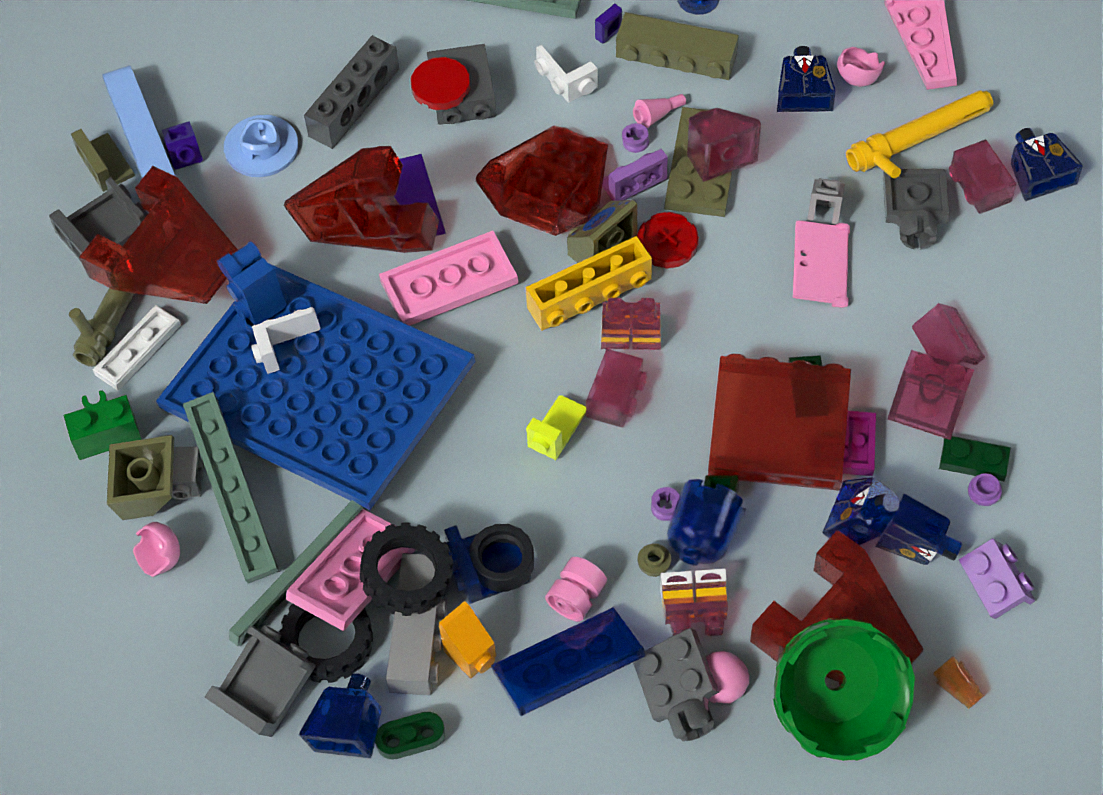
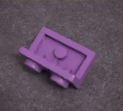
(997, 577)

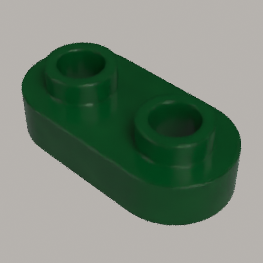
(408, 732)

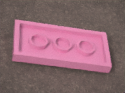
(448, 278)
(332, 582)

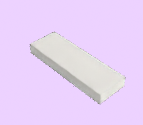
(137, 347)

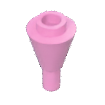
(651, 110)

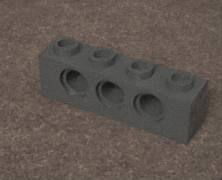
(351, 92)

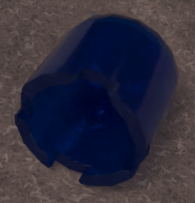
(704, 522)

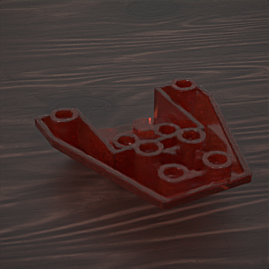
(547, 180)

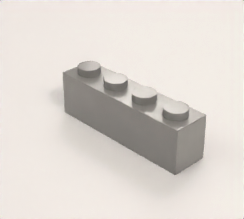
(415, 636)

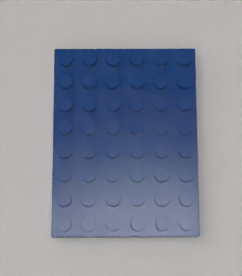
(344, 396)

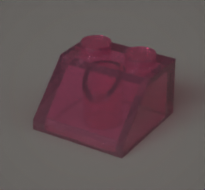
(722, 142)
(930, 394)

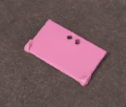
(824, 269)

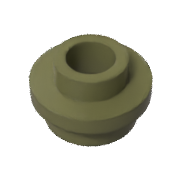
(654, 568)

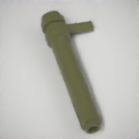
(99, 331)

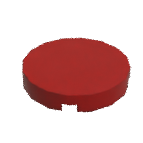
(440, 83)
(669, 239)

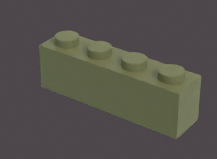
(676, 46)

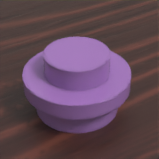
(984, 490)

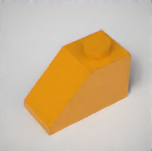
(467, 641)

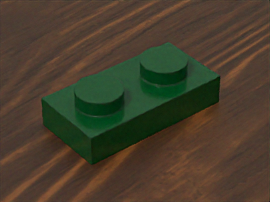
(974, 457)

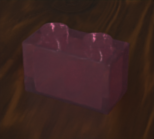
(982, 176)
(615, 388)

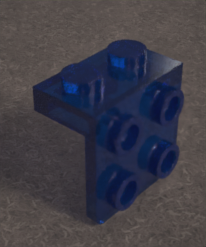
(496, 558)

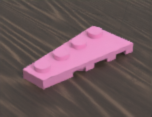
(927, 39)

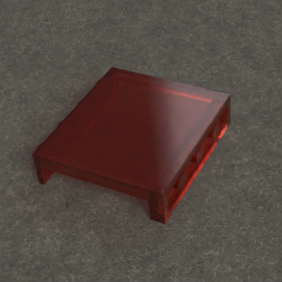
(780, 422)

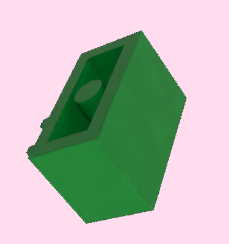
(100, 425)

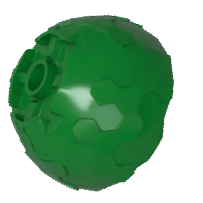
(862, 712)

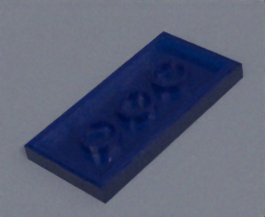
(567, 661)

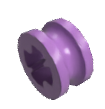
(637, 145)
(660, 494)

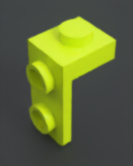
(556, 428)

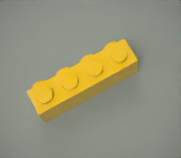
(589, 283)

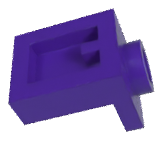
(182, 145)

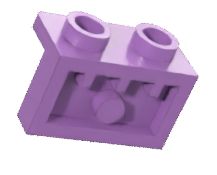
(636, 176)

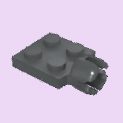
(916, 204)
(678, 684)

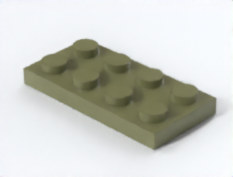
(685, 188)

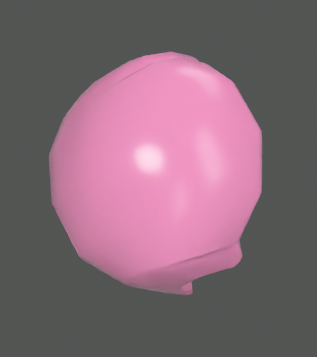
(859, 66)
(157, 549)
(729, 675)

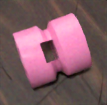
(577, 585)

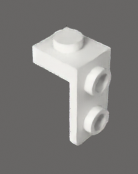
(570, 85)
(280, 330)

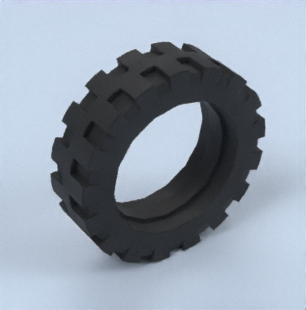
(402, 600)
(336, 666)

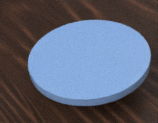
(261, 146)

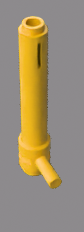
(880, 147)

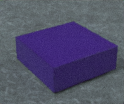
(608, 23)

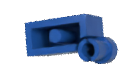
(252, 284)

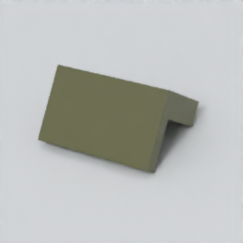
(102, 158)

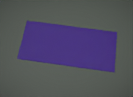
(416, 187)

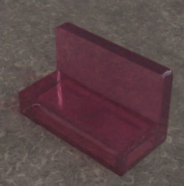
(947, 336)

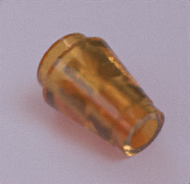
(958, 682)

